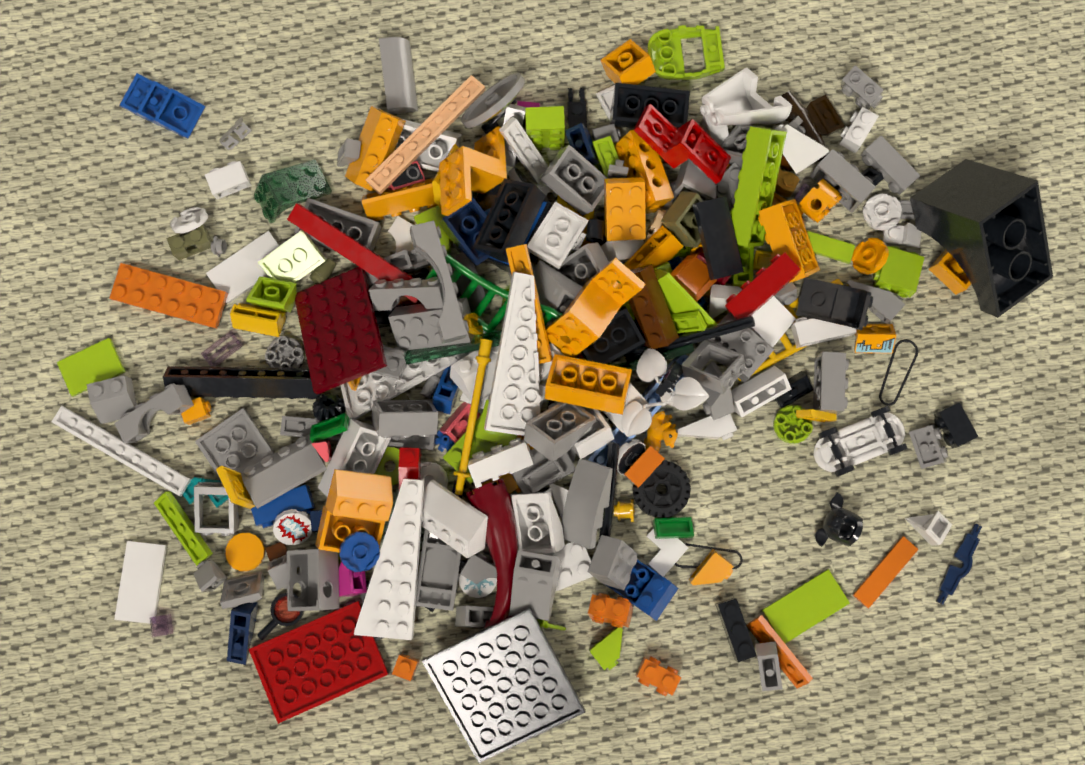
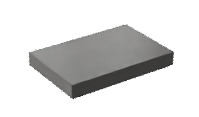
(539, 459)

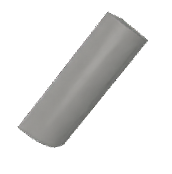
(398, 75)

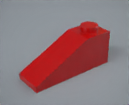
(409, 464)

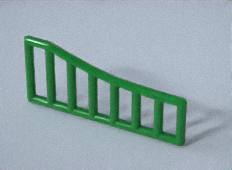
(493, 290)

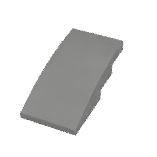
(586, 503)

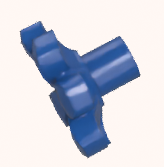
(442, 443)

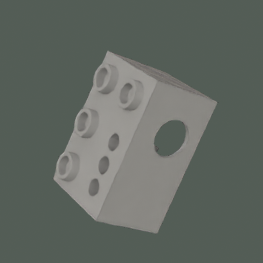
(746, 343)
(317, 577)

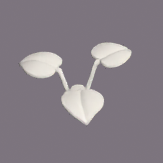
(686, 396)

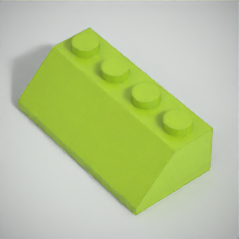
(678, 298)

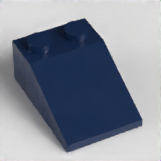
(464, 228)

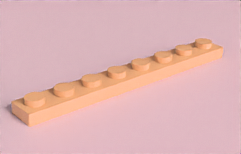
(425, 135)

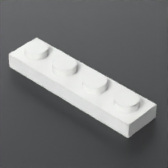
(524, 148)

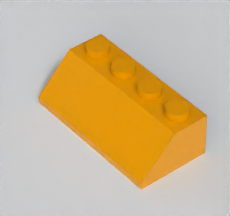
(378, 142)
(399, 200)
(588, 384)

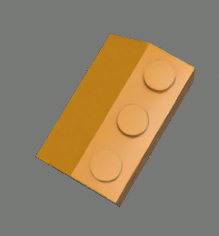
(360, 495)

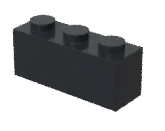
(735, 630)

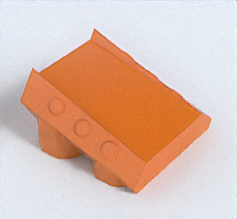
(693, 276)

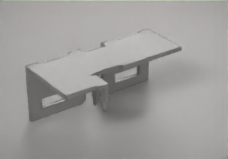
(239, 132)

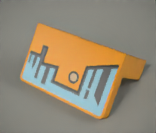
(875, 339)

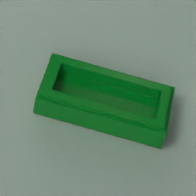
(329, 428)
(673, 527)

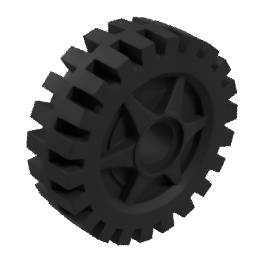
(675, 497)

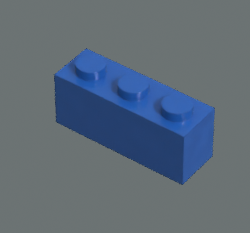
(297, 498)

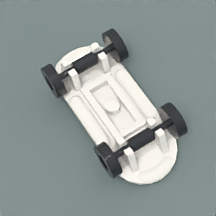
(859, 442)

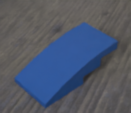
(162, 106)

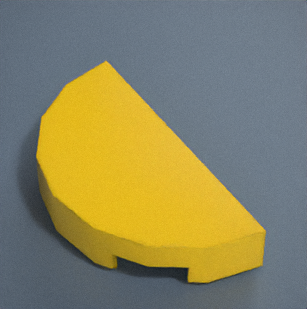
(474, 328)

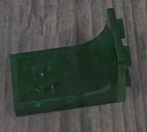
(290, 186)

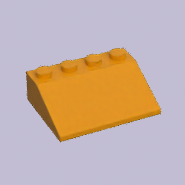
(788, 234)

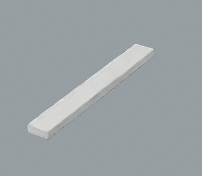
(121, 451)

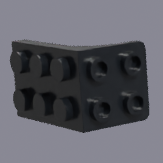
(834, 303)

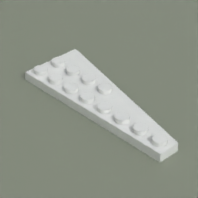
(516, 374)
(380, 387)
(392, 591)

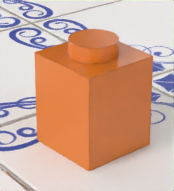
(405, 667)

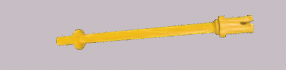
(482, 359)

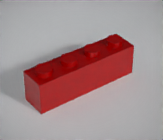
(763, 287)

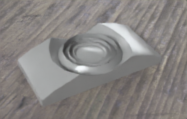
(437, 574)

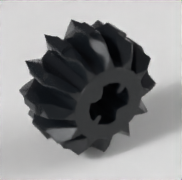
(328, 407)

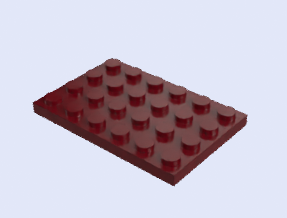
(339, 330)

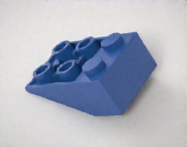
(647, 590)

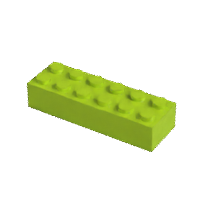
(756, 183)

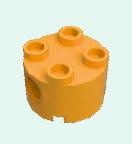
(826, 194)

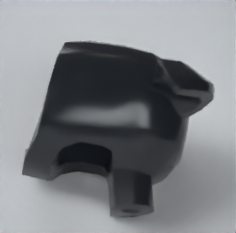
(840, 524)

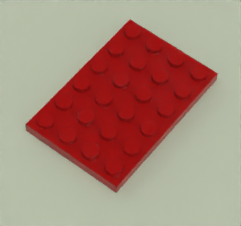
(317, 663)

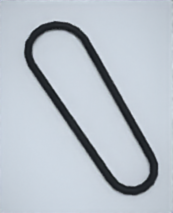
(888, 369)
(707, 547)

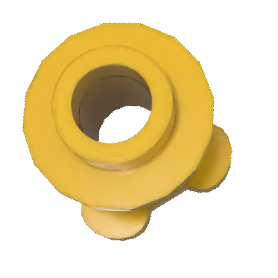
(624, 510)

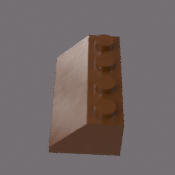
(652, 311)

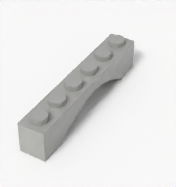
(427, 243)

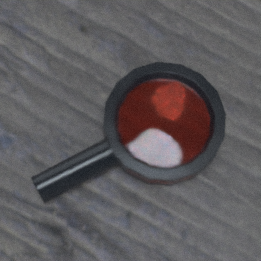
(281, 615)

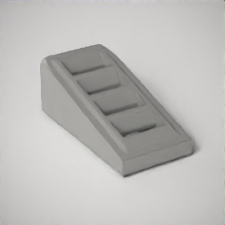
(348, 152)

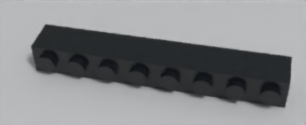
(242, 382)

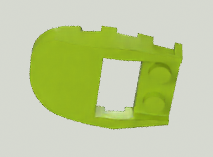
(667, 54)

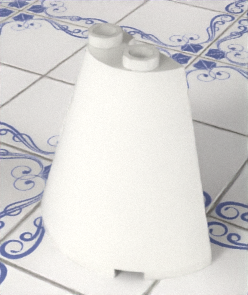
(739, 104)

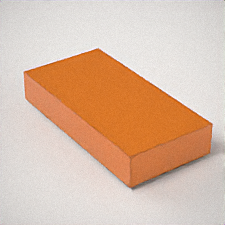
(644, 466)

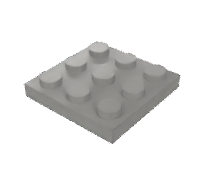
(234, 443)

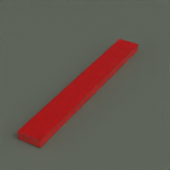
(346, 246)

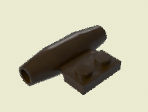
(818, 118)

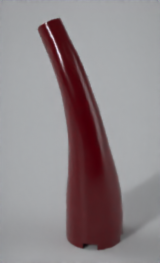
(501, 540)

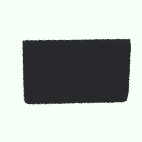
(799, 386)

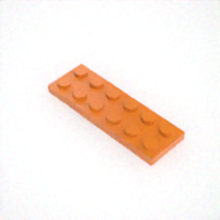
(168, 295)

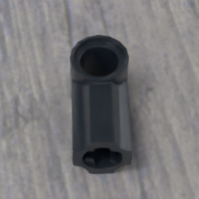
(596, 231)

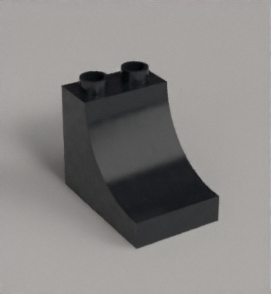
(991, 228)

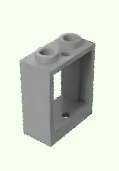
(700, 357)
(213, 488)

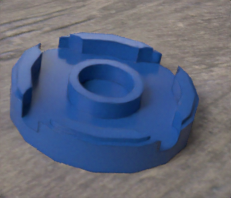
(359, 551)

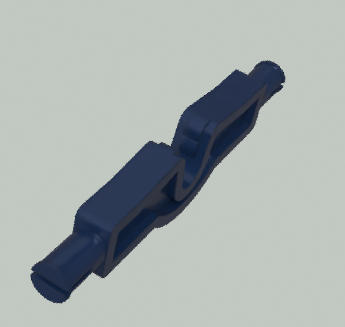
(954, 574)

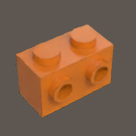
(610, 610)
(663, 678)

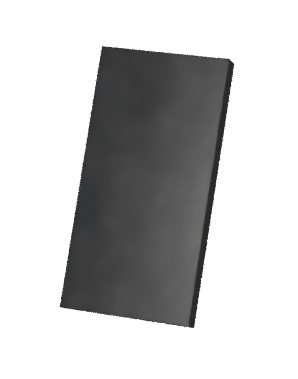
(718, 238)

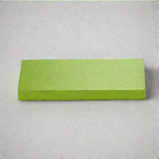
(805, 606)

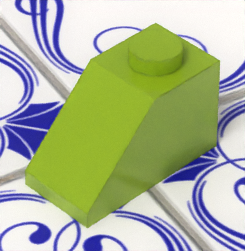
(608, 649)

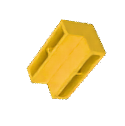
(257, 319)

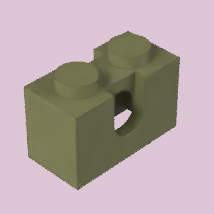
(198, 237)

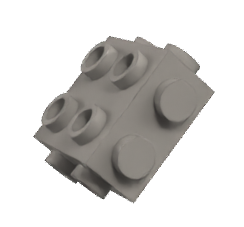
(862, 88)

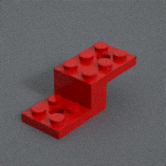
(682, 143)

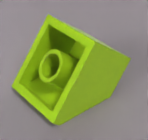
(273, 294)

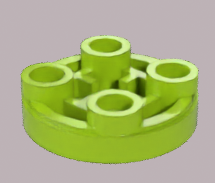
(789, 426)

